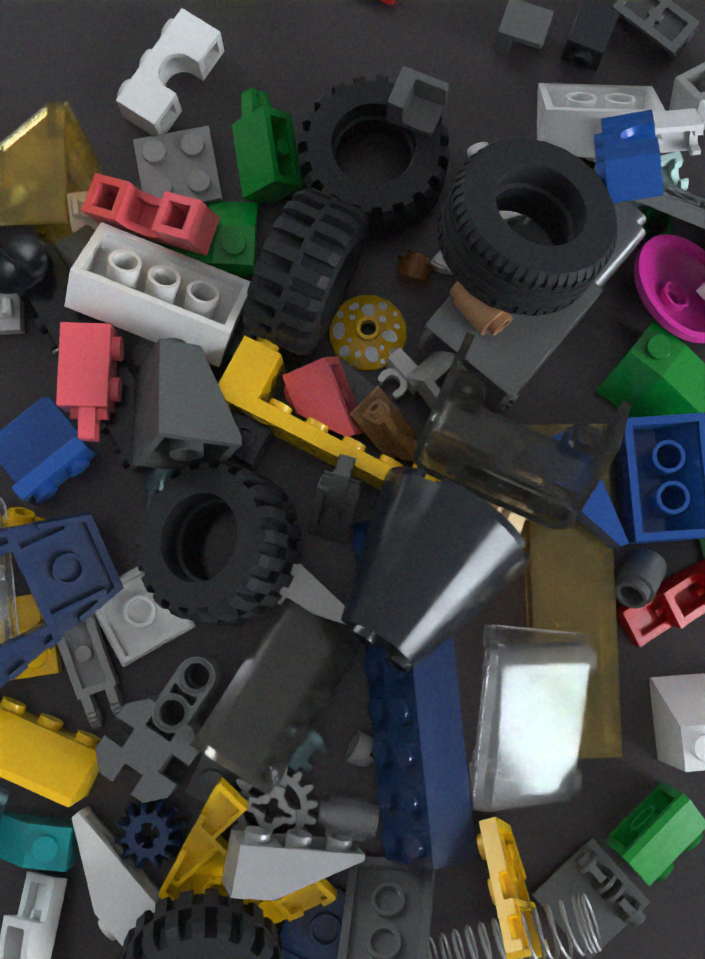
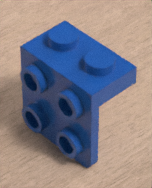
(42, 451)

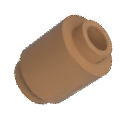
(478, 314)

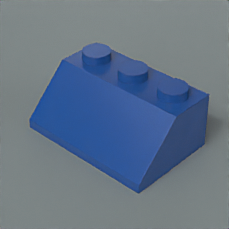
(662, 478)

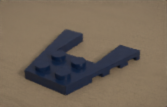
(66, 576)

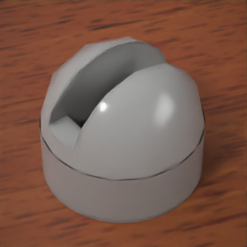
(359, 750)

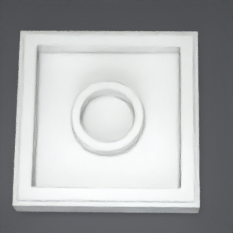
(136, 622)

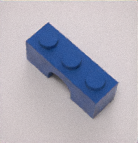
(629, 157)

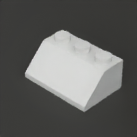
(573, 112)

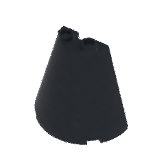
(428, 566)

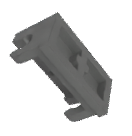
(660, 21)

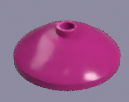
(666, 279)

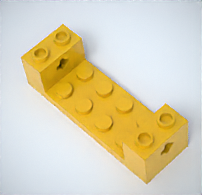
(250, 388)

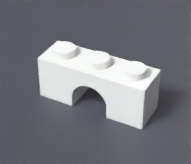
(184, 46)

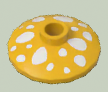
(363, 350)

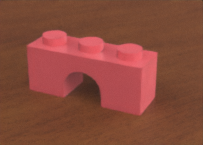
(166, 220)

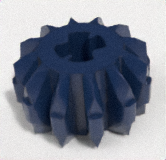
(142, 846)

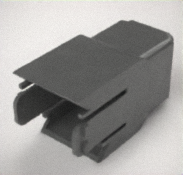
(529, 341)

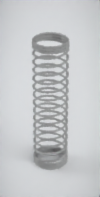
(584, 917)

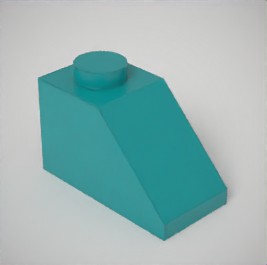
(38, 841)

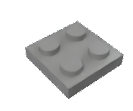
(179, 164)

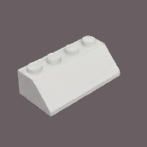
(156, 292)

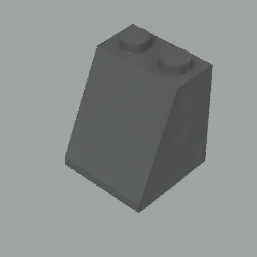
(180, 409)

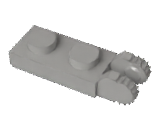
(90, 669)

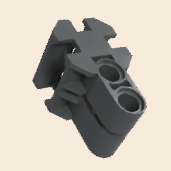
(159, 734)

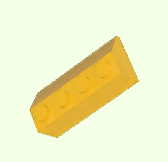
(45, 755)

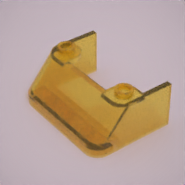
(42, 165)

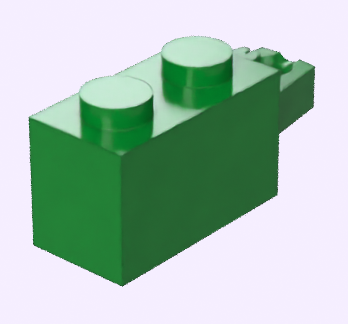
(265, 150)

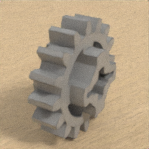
(292, 812)

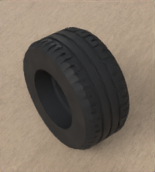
(551, 190)

